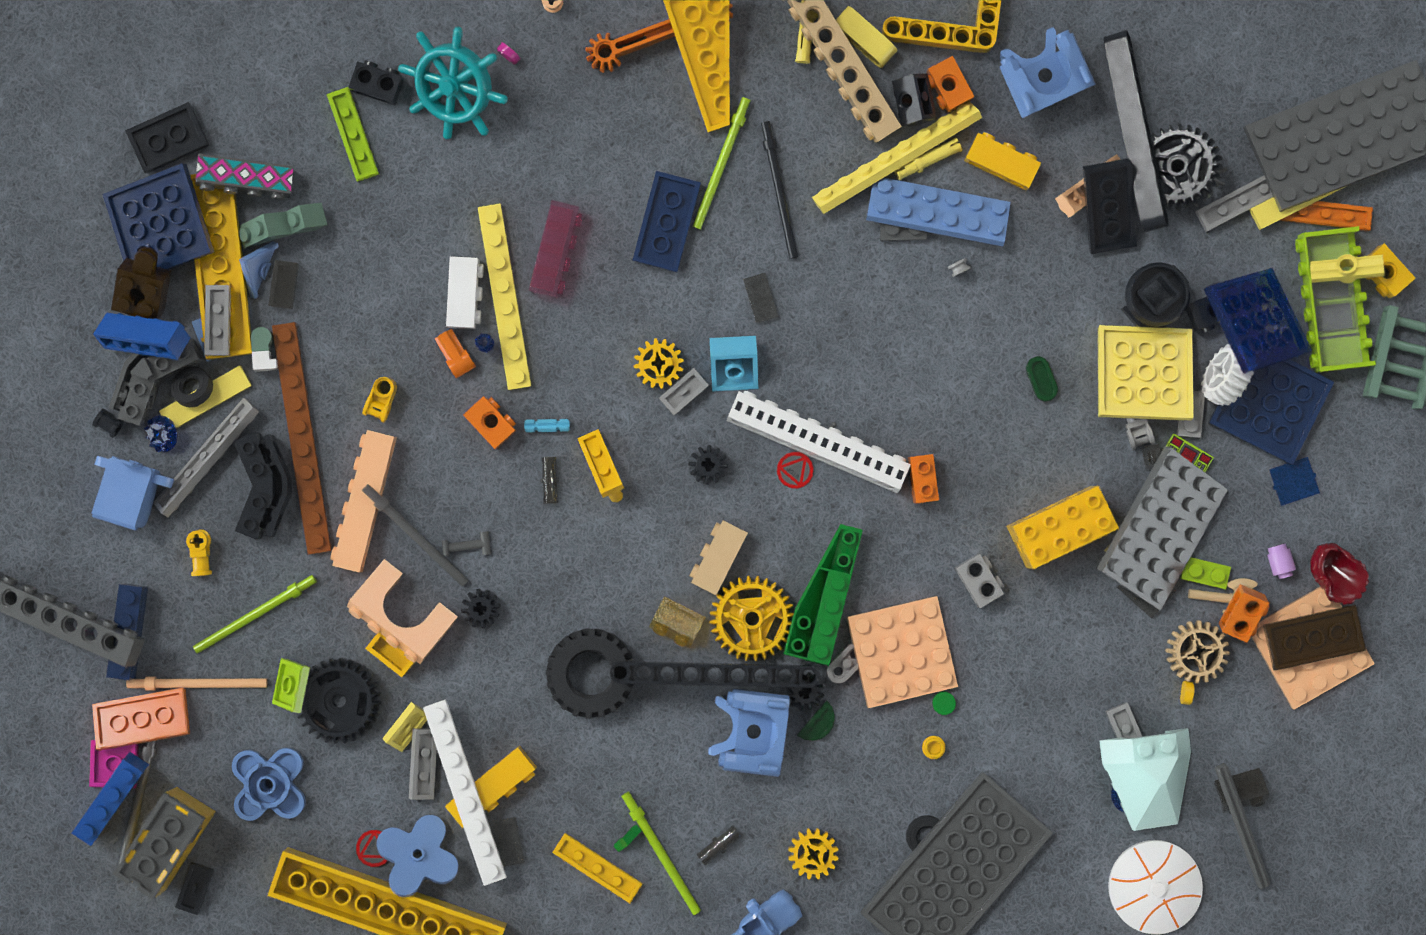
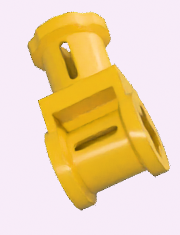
(200, 552)

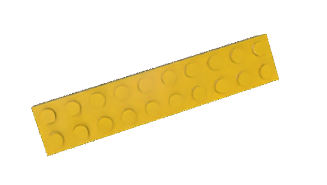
(370, 901)

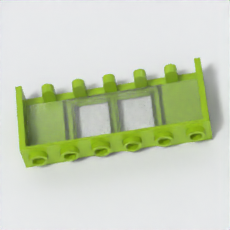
(1333, 307)

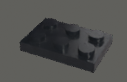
(167, 137)

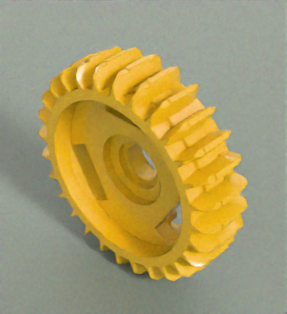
(735, 610)

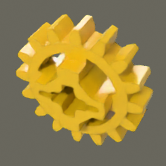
(669, 362)
(823, 846)

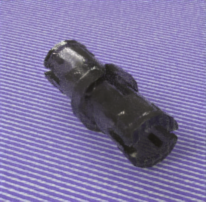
(549, 480)
(719, 845)

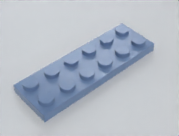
(939, 211)

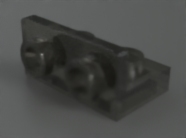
(1250, 789)

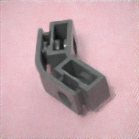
(145, 382)

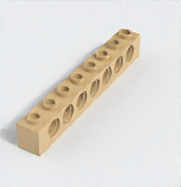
(838, 41)

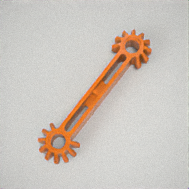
(654, 34)

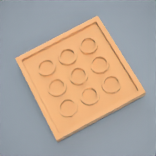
(902, 652)
(1311, 679)

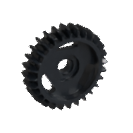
(1191, 152)
(345, 717)

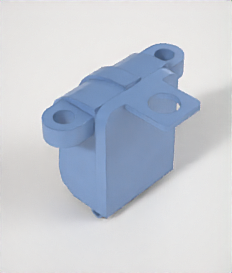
(127, 492)

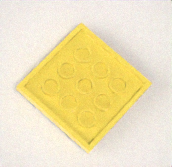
(1145, 372)

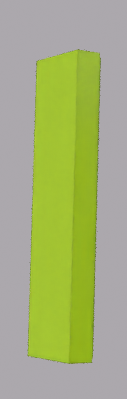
(352, 134)

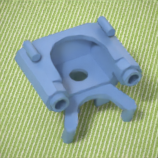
(1067, 67)
(756, 755)

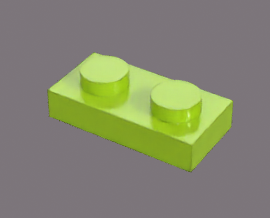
(1206, 573)

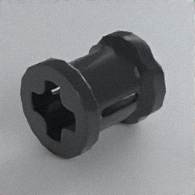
(108, 423)

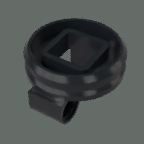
(1171, 279)

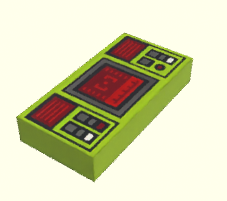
(1190, 452)

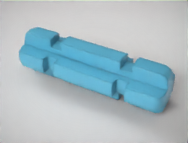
(547, 425)

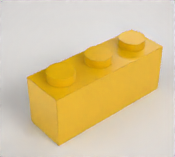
(1003, 160)

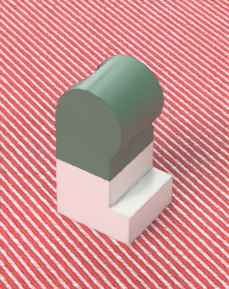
(261, 350)

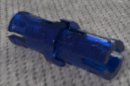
(479, 341)

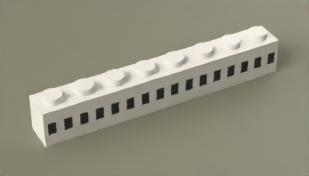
(818, 442)

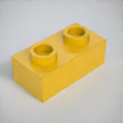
(390, 656)

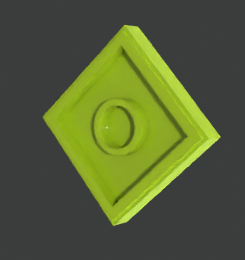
(290, 685)

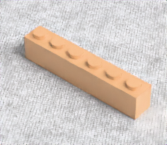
(360, 510)

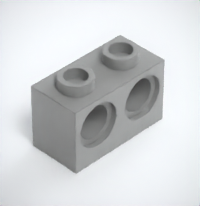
(974, 583)

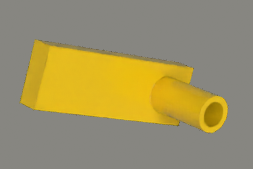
(601, 465)

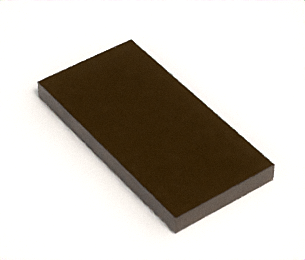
(1314, 637)

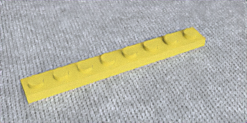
(896, 157)
(504, 296)

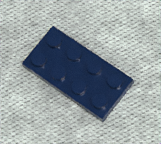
(666, 221)

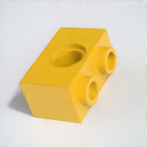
(1398, 276)

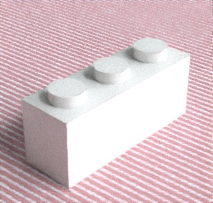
(464, 292)

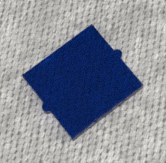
(1294, 481)

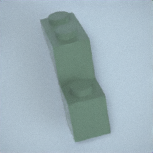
(282, 224)

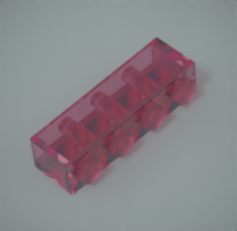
(555, 248)

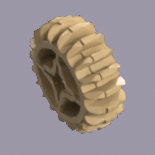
(1193, 642)

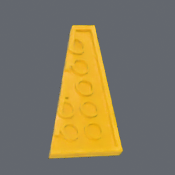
(704, 44)

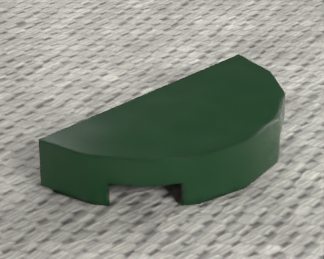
(819, 724)

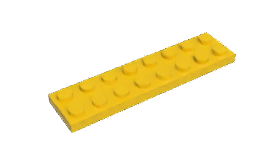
(224, 265)

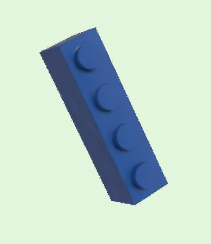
(142, 335)
(110, 798)

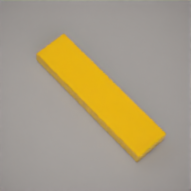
(597, 868)

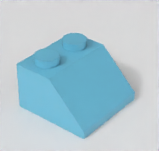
(734, 363)

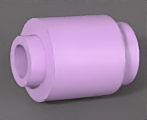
(1281, 561)

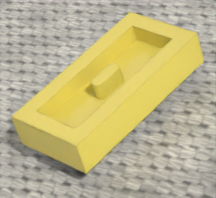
(401, 732)

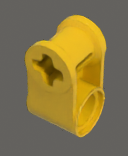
(380, 400)

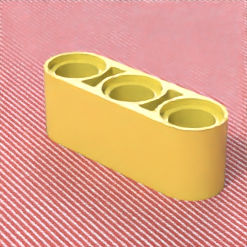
(866, 37)

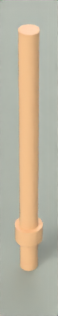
(152, 683)

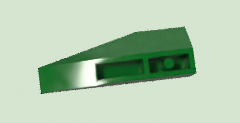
(822, 603)

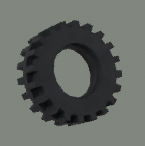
(558, 673)

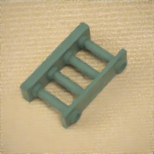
(1384, 343)

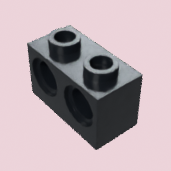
(374, 88)

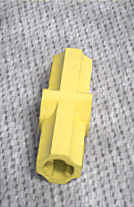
(1361, 268)

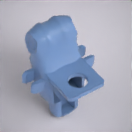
(771, 916)

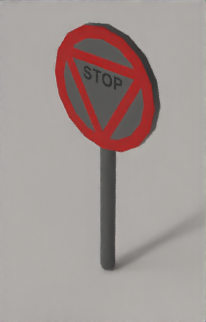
(796, 468)
(367, 849)

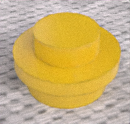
(933, 747)

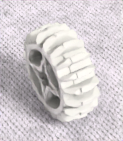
(1224, 378)

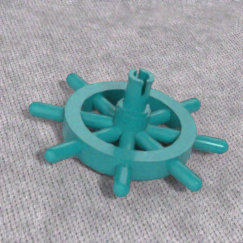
(453, 83)

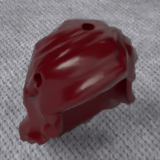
(1339, 573)

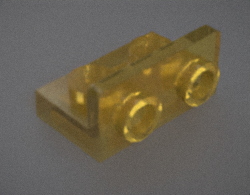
(677, 622)

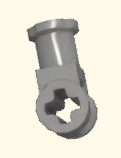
(1138, 428)

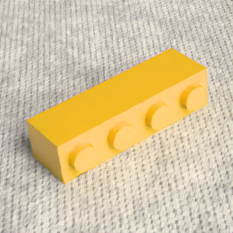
(500, 781)

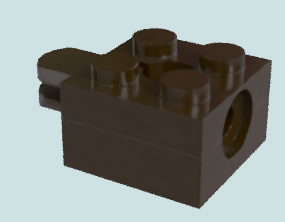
(141, 286)

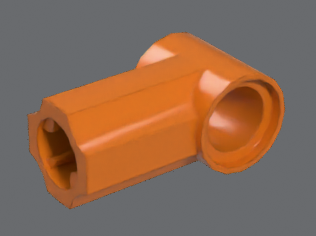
(457, 358)

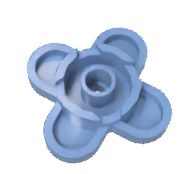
(256, 797)
(409, 871)

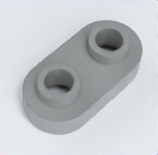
(844, 661)

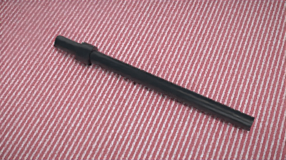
(770, 146)

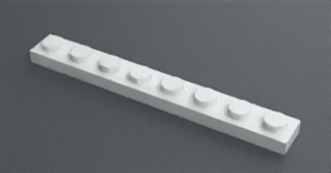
(465, 792)

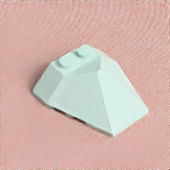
(1149, 776)

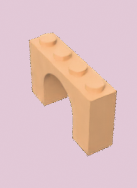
(414, 641)

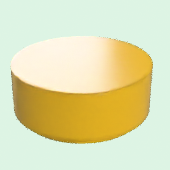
(1187, 693)

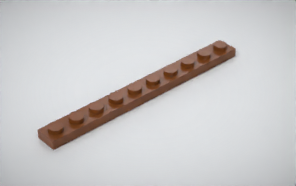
(301, 438)

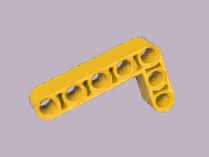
(950, 30)

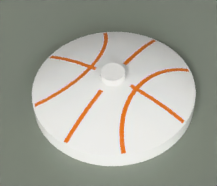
(1155, 887)

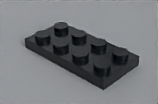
(1110, 206)

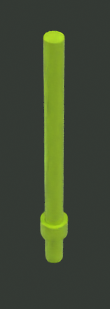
(737, 121)
(293, 590)
(637, 814)

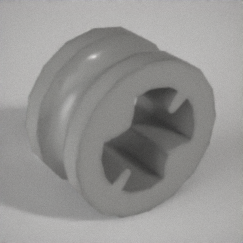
(959, 267)

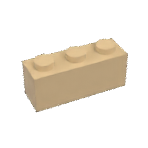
(718, 557)

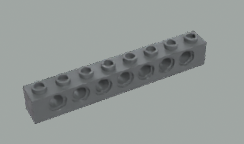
(128, 644)

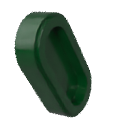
(1041, 378)

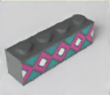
(244, 176)

